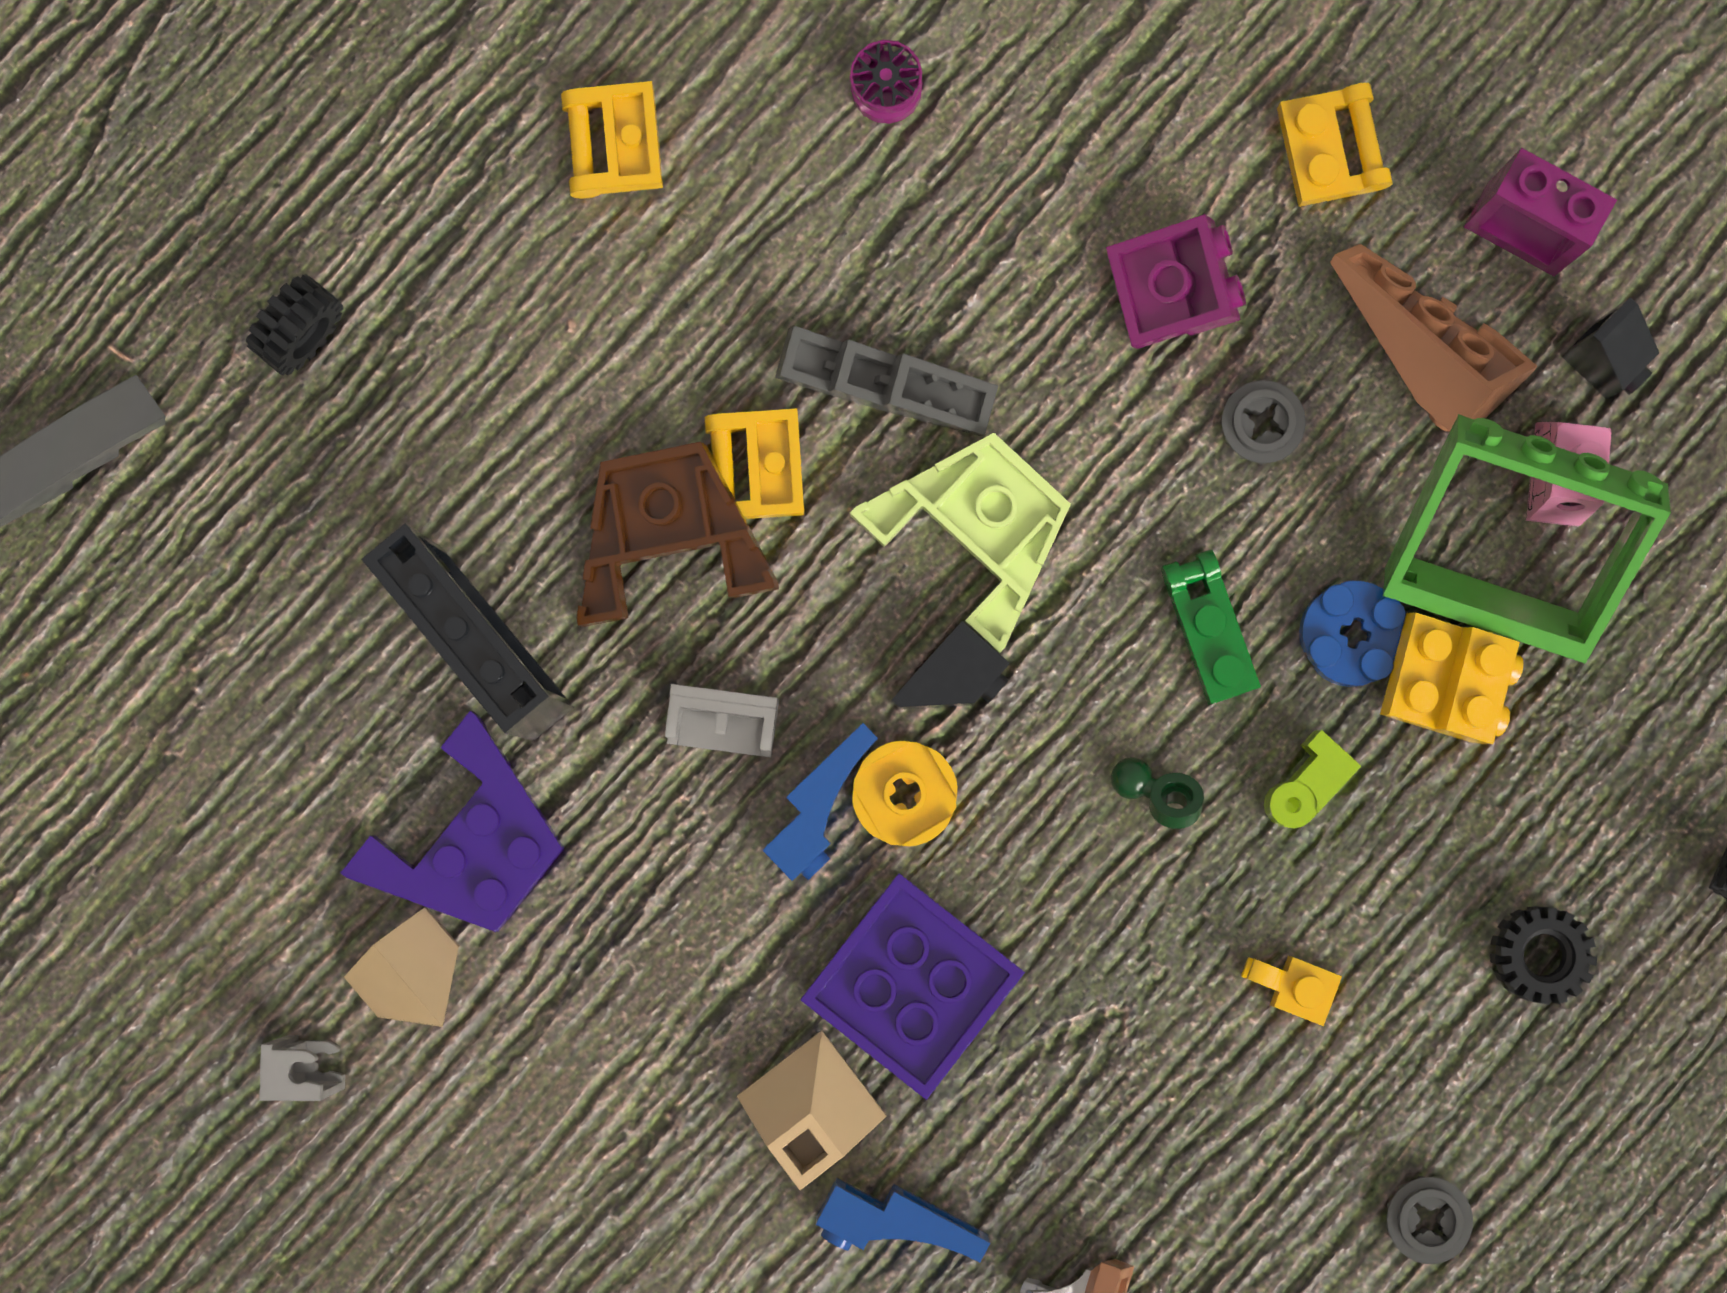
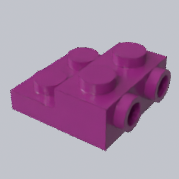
(1176, 281)

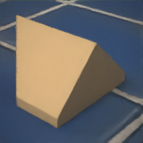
(408, 972)

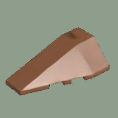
(1436, 353)

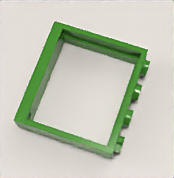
(1506, 610)

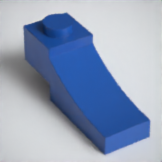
(802, 843)
(856, 1217)

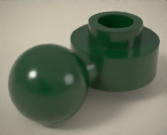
(1134, 779)

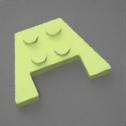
(993, 510)

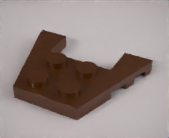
(659, 508)

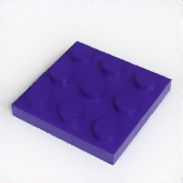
(912, 986)

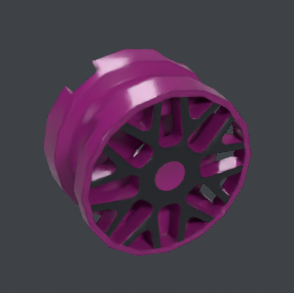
(886, 82)

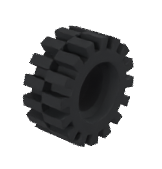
(294, 324)
(1573, 965)

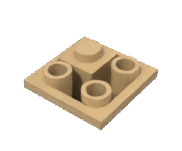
(811, 1109)

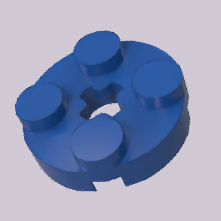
(1328, 649)

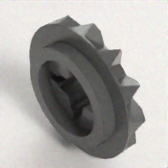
(1287, 419)
(1454, 1220)

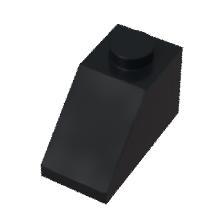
(1615, 351)
(955, 674)

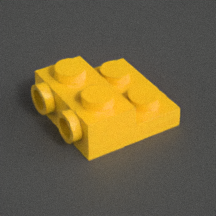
(1452, 679)

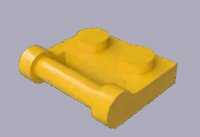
(629, 139)
(1317, 148)
(772, 459)

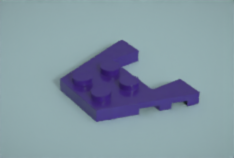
(484, 856)

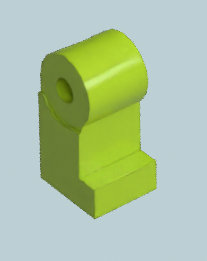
(1312, 785)

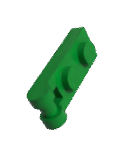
(1210, 629)

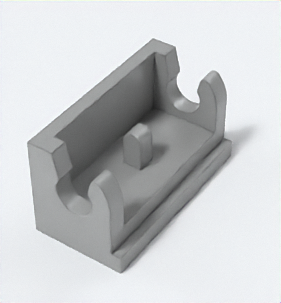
(721, 720)
(291, 1072)

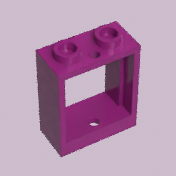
(1562, 221)

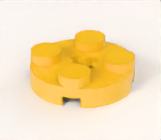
(912, 764)

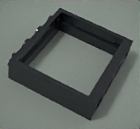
(468, 633)

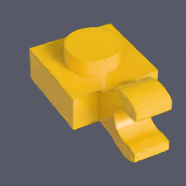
(1298, 987)

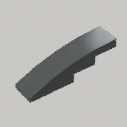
(886, 381)
(74, 446)

